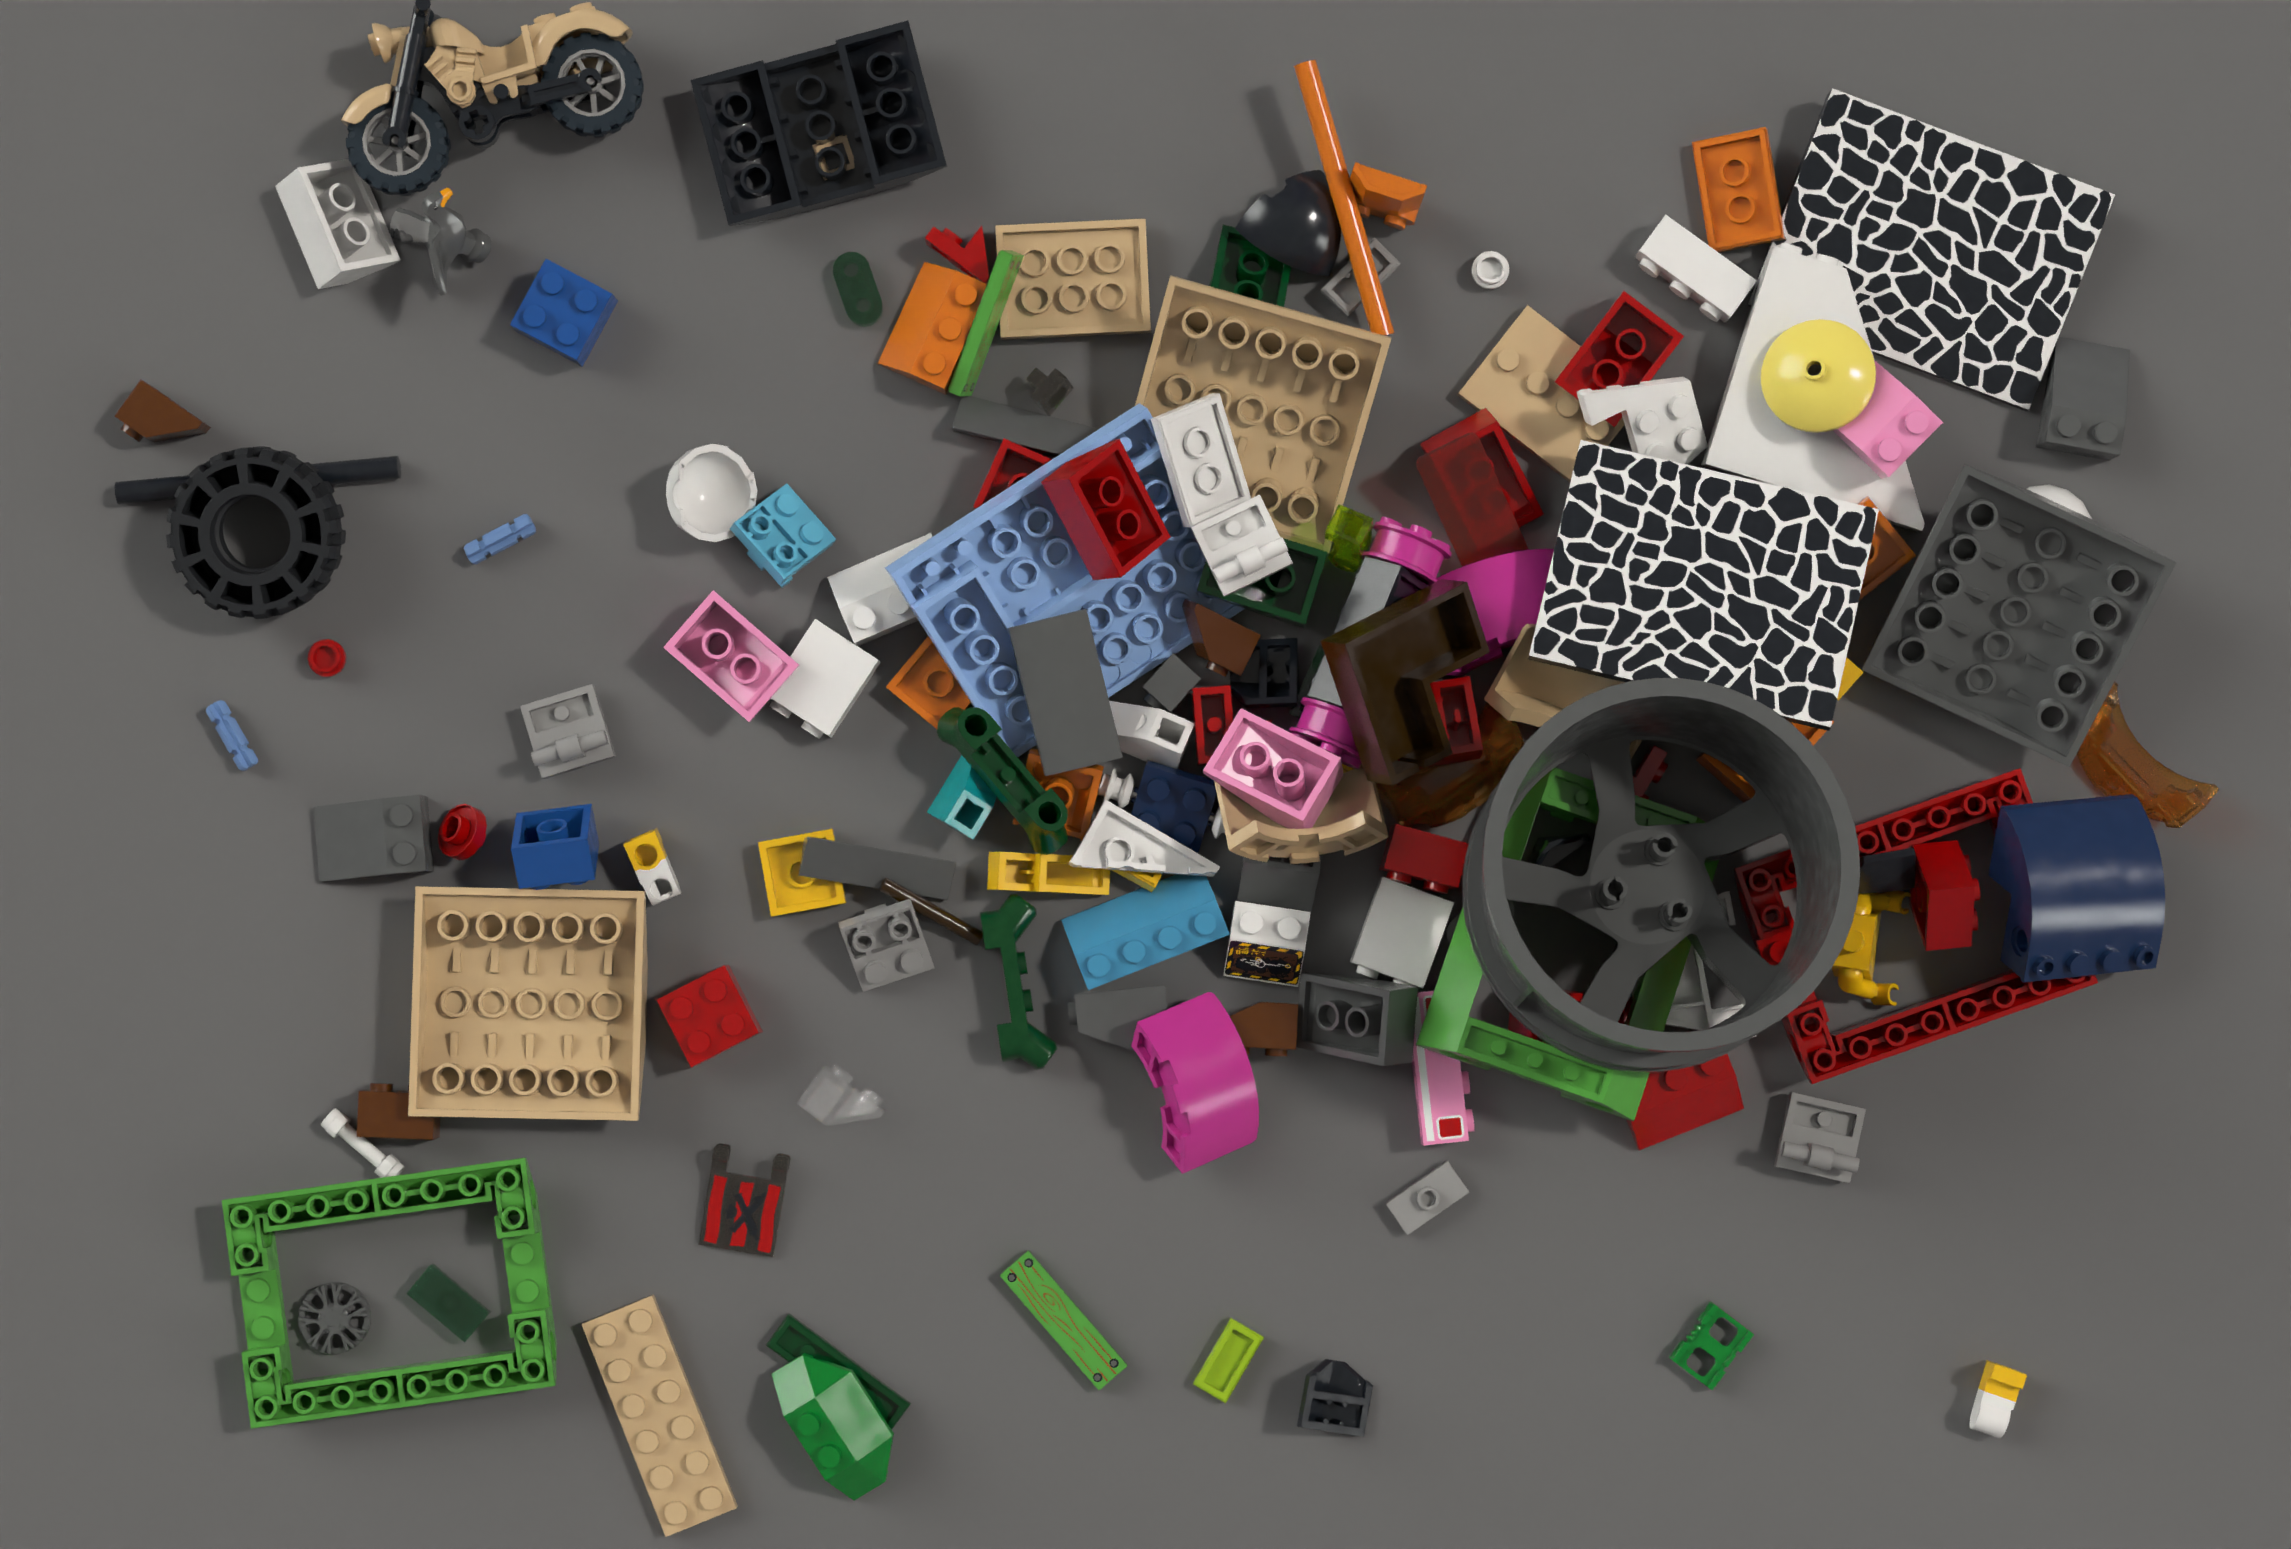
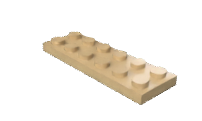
(659, 1415)

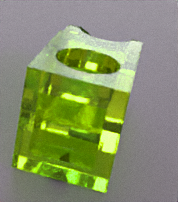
(1351, 537)

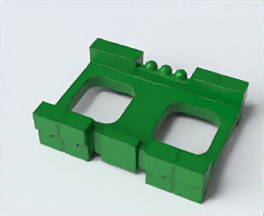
(1702, 1339)

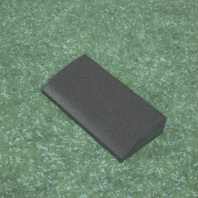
(1065, 692)

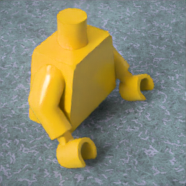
(1857, 958)

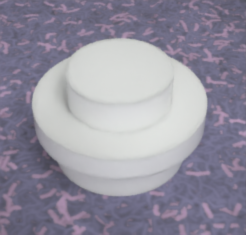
(1490, 270)

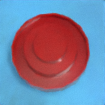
(462, 832)

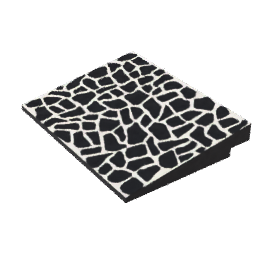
(1946, 243)
(1704, 581)

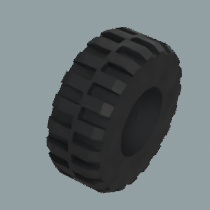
(201, 545)

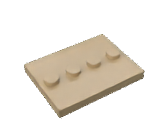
(1077, 279)
(1525, 400)

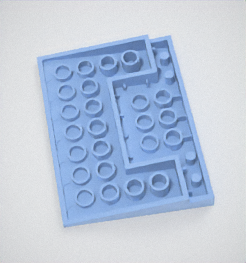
(1019, 566)

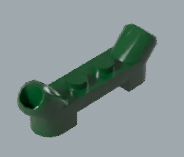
(1036, 810)
(1002, 930)

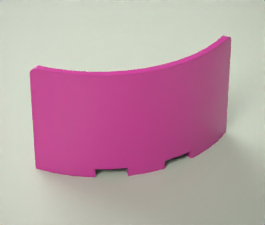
(1505, 595)
(1204, 1080)

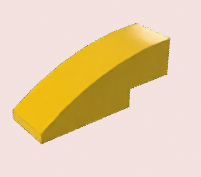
(1044, 874)

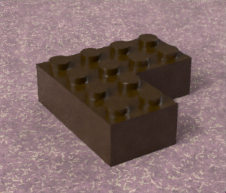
(1386, 675)

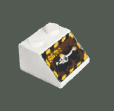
(1266, 943)

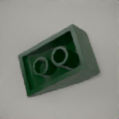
(1248, 270)
(1282, 595)

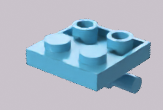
(782, 535)

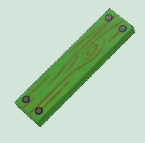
(985, 323)
(1063, 1320)

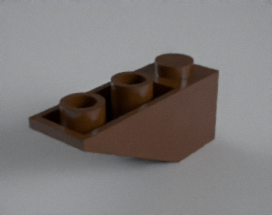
(1268, 1027)

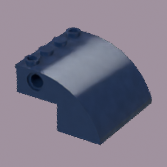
(2080, 887)

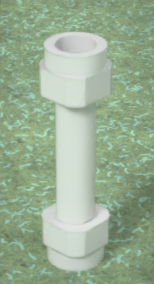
(338, 1125)

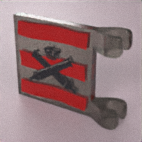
(743, 1209)

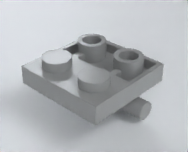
(567, 731)
(886, 944)
(1820, 1137)

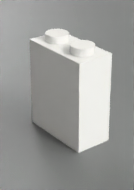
(826, 681)
(1401, 933)

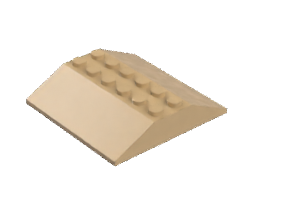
(1290, 391)
(528, 1003)

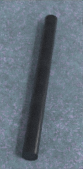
(334, 472)

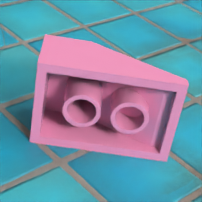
(1889, 425)
(731, 656)
(1275, 771)

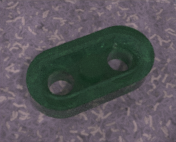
(858, 288)

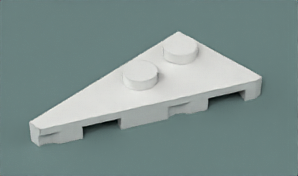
(1128, 844)

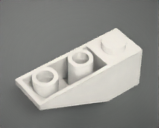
(1151, 733)

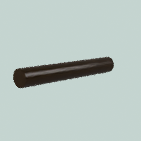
(932, 911)

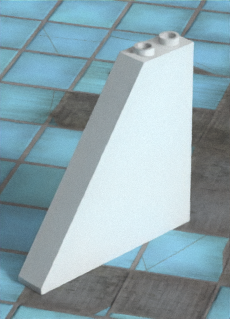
(1754, 441)

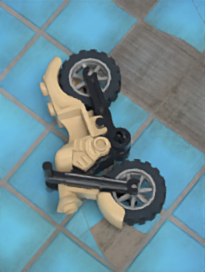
(540, 72)

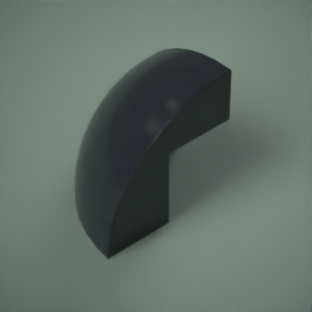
(1296, 224)

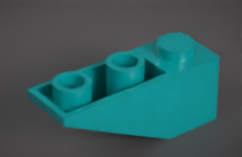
(963, 800)

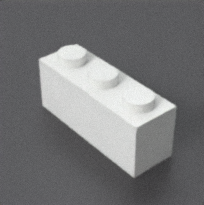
(1694, 270)

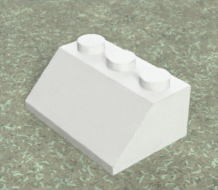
(336, 223)
(870, 597)

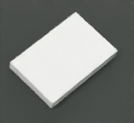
(1201, 459)

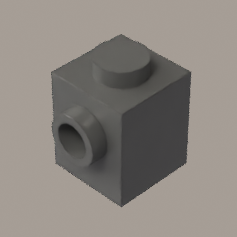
(1170, 684)

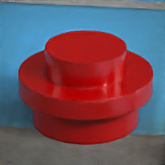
(326, 658)

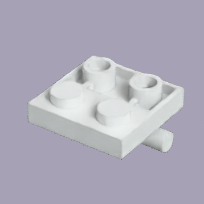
(1242, 545)

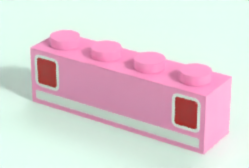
(1439, 1089)

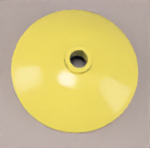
(1833, 395)

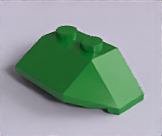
(835, 1423)

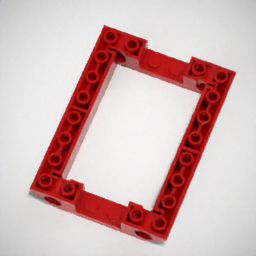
(1771, 927)

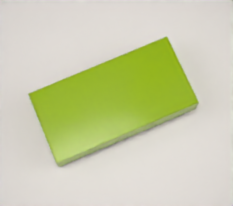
(1228, 1360)

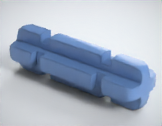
(500, 539)
(232, 735)

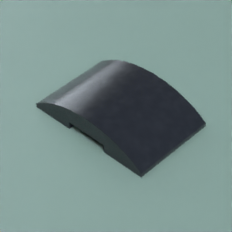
(771, 114)

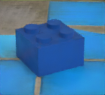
(564, 312)
(555, 846)

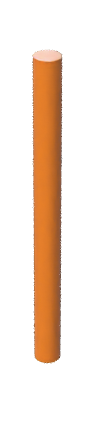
(1343, 198)

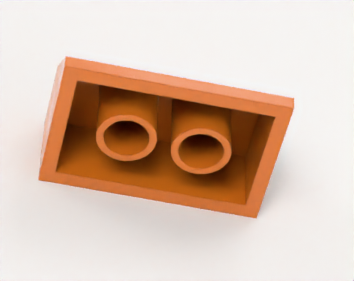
(933, 326)

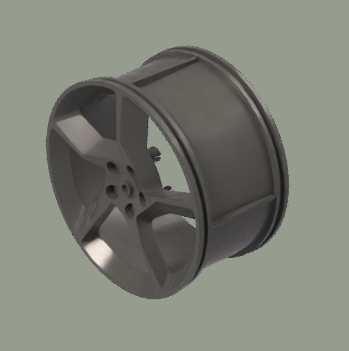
(1653, 882)

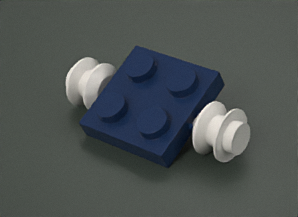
(1168, 801)

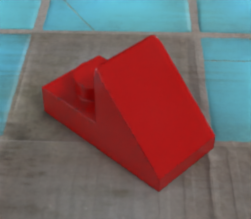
(970, 260)

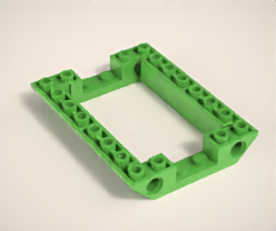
(1456, 1035)
(267, 1364)

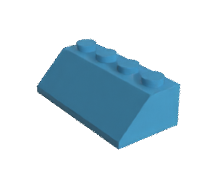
(1144, 928)

